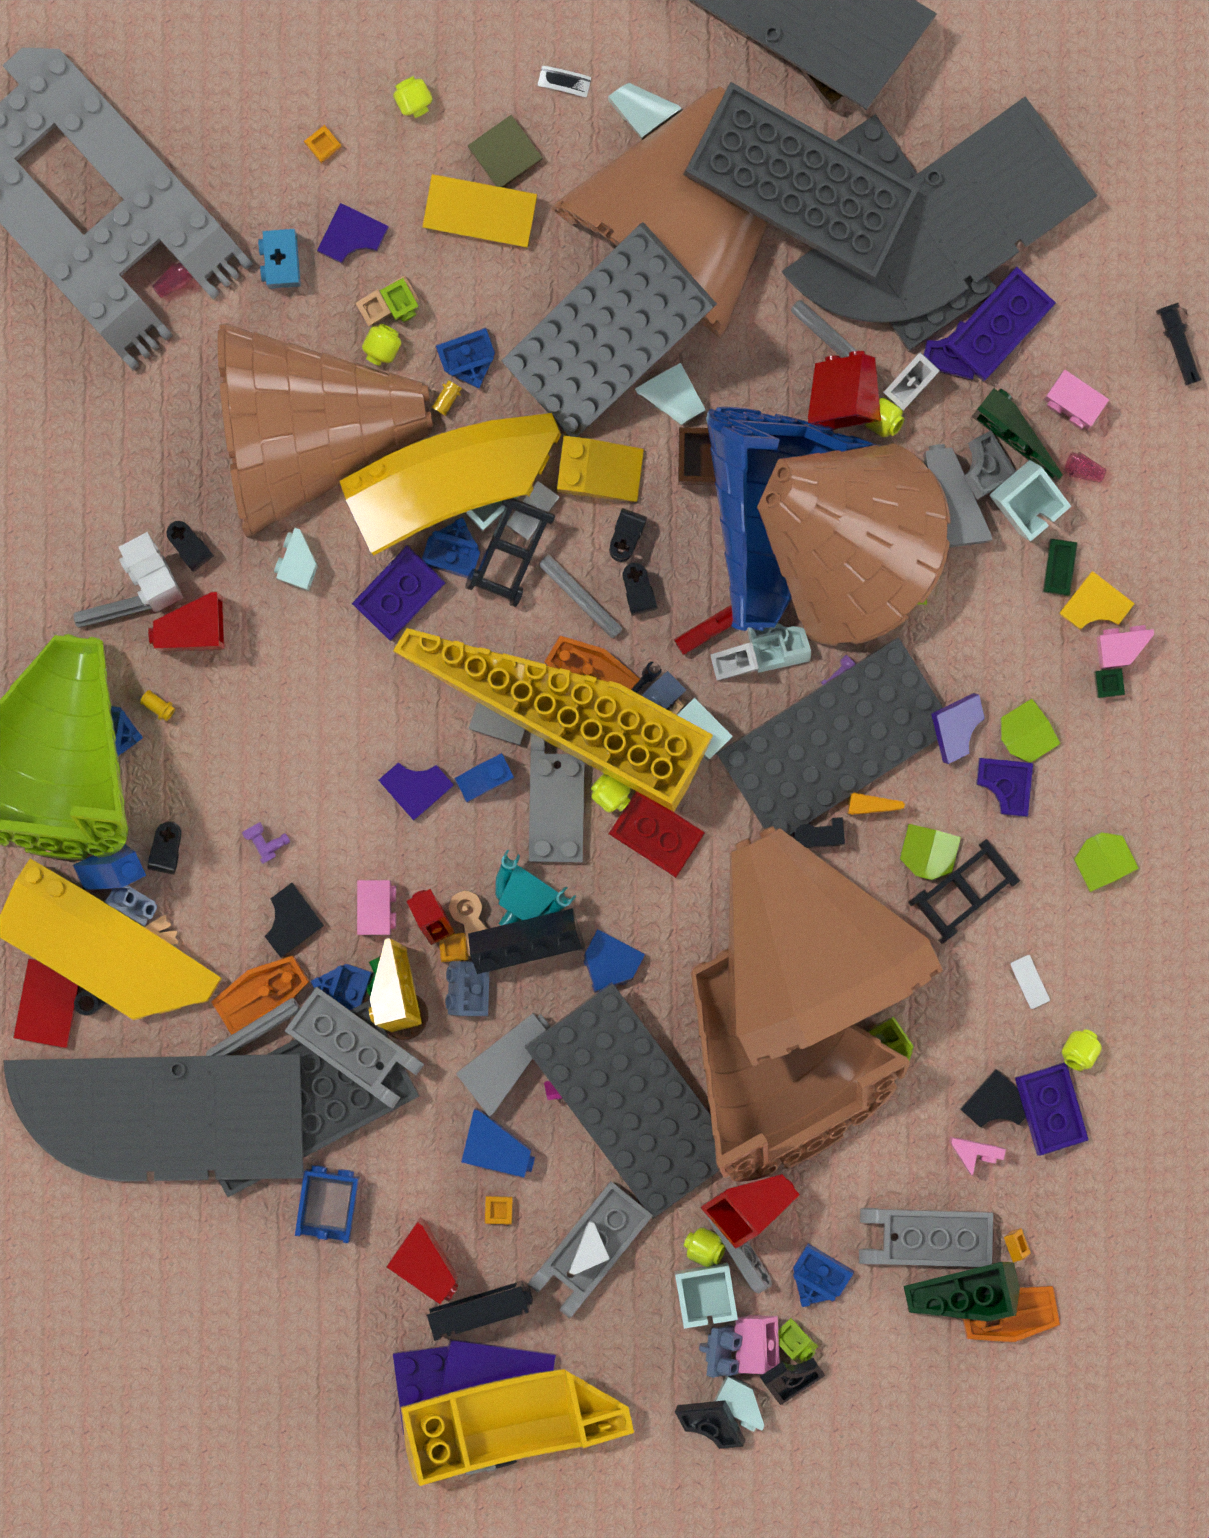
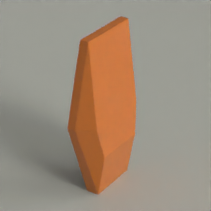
(589, 660)
(259, 992)
(1034, 1314)

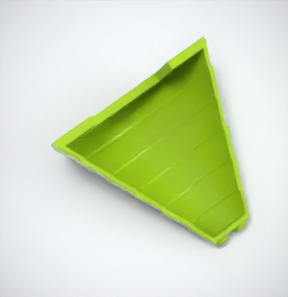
(61, 756)

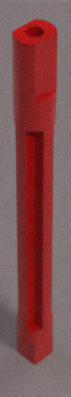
(705, 631)

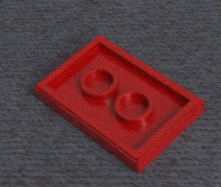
(656, 833)
(45, 1006)

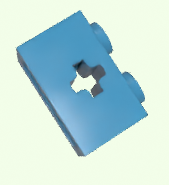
(288, 272)

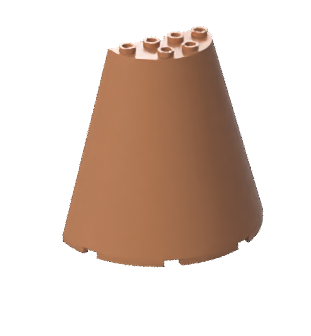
(699, 227)

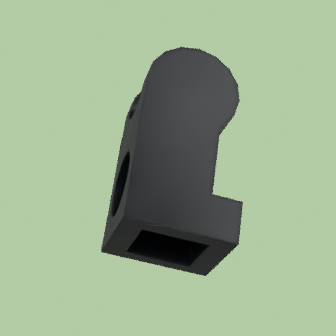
(821, 836)

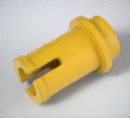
(446, 397)
(157, 705)

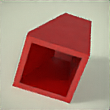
(844, 392)
(191, 627)
(750, 1208)
(425, 1264)

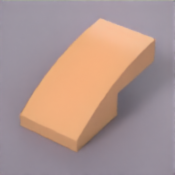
(374, 306)

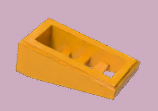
(869, 804)

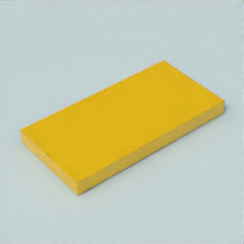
(479, 210)

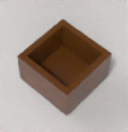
(695, 457)

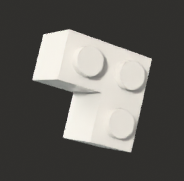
(149, 570)

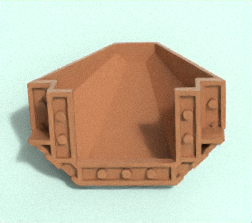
(810, 949)

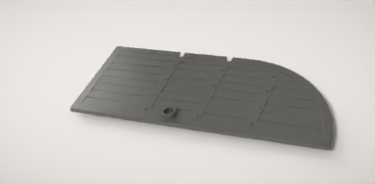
(838, 42)
(963, 222)
(165, 1115)

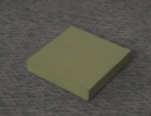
(505, 152)

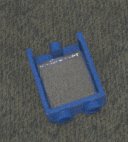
(327, 1204)

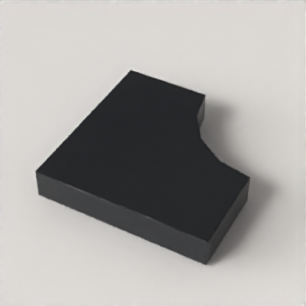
(293, 920)
(995, 1100)
(788, 1380)
(713, 1421)

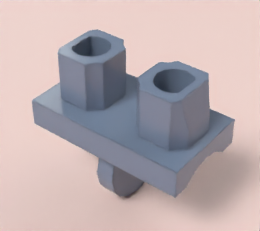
(132, 904)
(719, 1349)

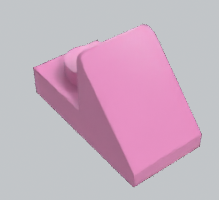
(968, 1151)

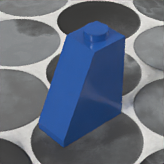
(110, 871)
(495, 1147)

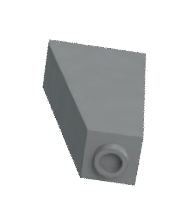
(967, 521)
(500, 1065)

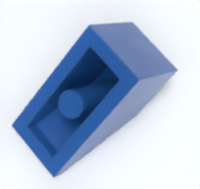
(484, 777)

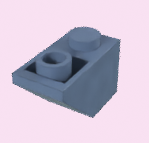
(664, 691)

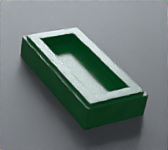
(1059, 567)

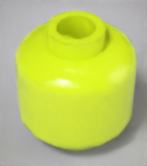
(412, 97)
(381, 344)
(890, 421)
(610, 793)
(1081, 1050)
(704, 1247)

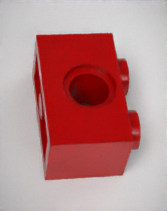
(430, 916)

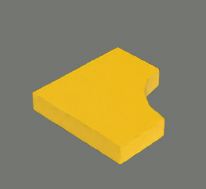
(1096, 601)

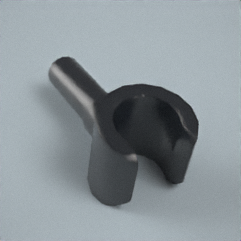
(647, 676)

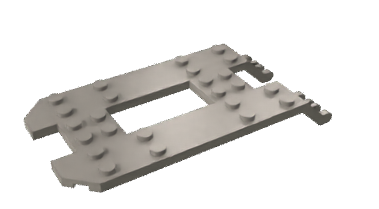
(152, 207)

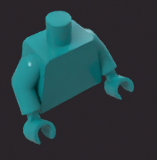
(525, 894)

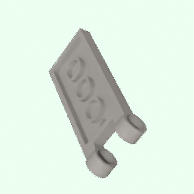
(555, 806)
(350, 1044)
(618, 1223)
(931, 1237)

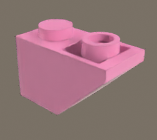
(1121, 649)

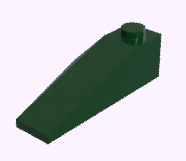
(1008, 424)
(973, 1294)

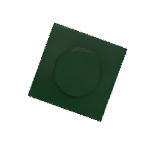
(1109, 683)

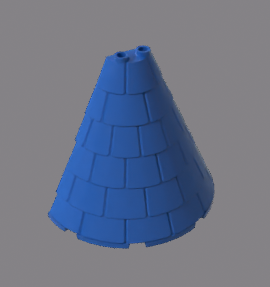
(743, 458)

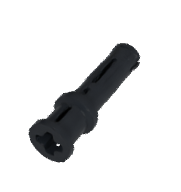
(1176, 332)

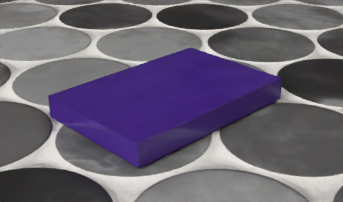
(399, 593)
(1051, 1108)

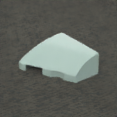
(642, 109)
(673, 394)
(779, 647)

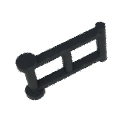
(515, 592)
(921, 899)

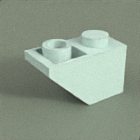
(298, 564)
(741, 1402)

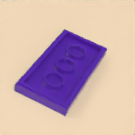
(1000, 324)
(478, 1363)

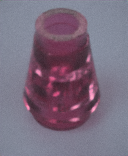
(172, 280)
(1084, 468)

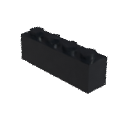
(525, 941)

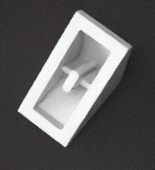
(911, 381)
(734, 661)
(590, 1250)

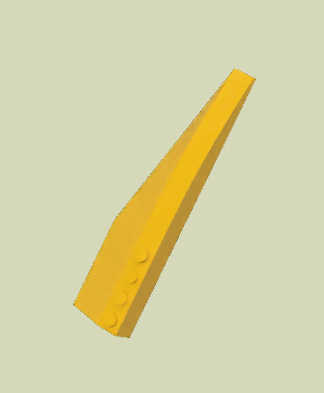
(574, 712)

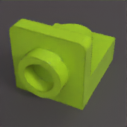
(400, 300)
(796, 1342)

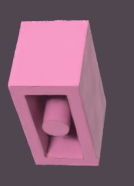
(1075, 400)
(374, 907)
(759, 1343)

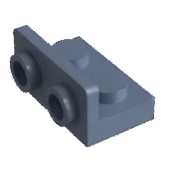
(466, 990)

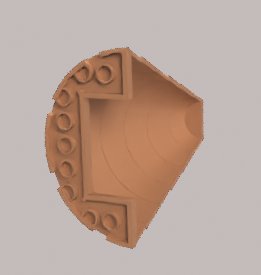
(306, 421)
(856, 538)
(786, 1104)

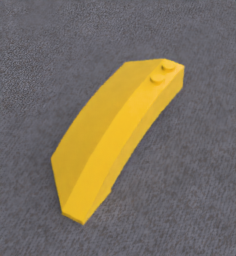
(448, 476)
(100, 947)
(508, 1423)

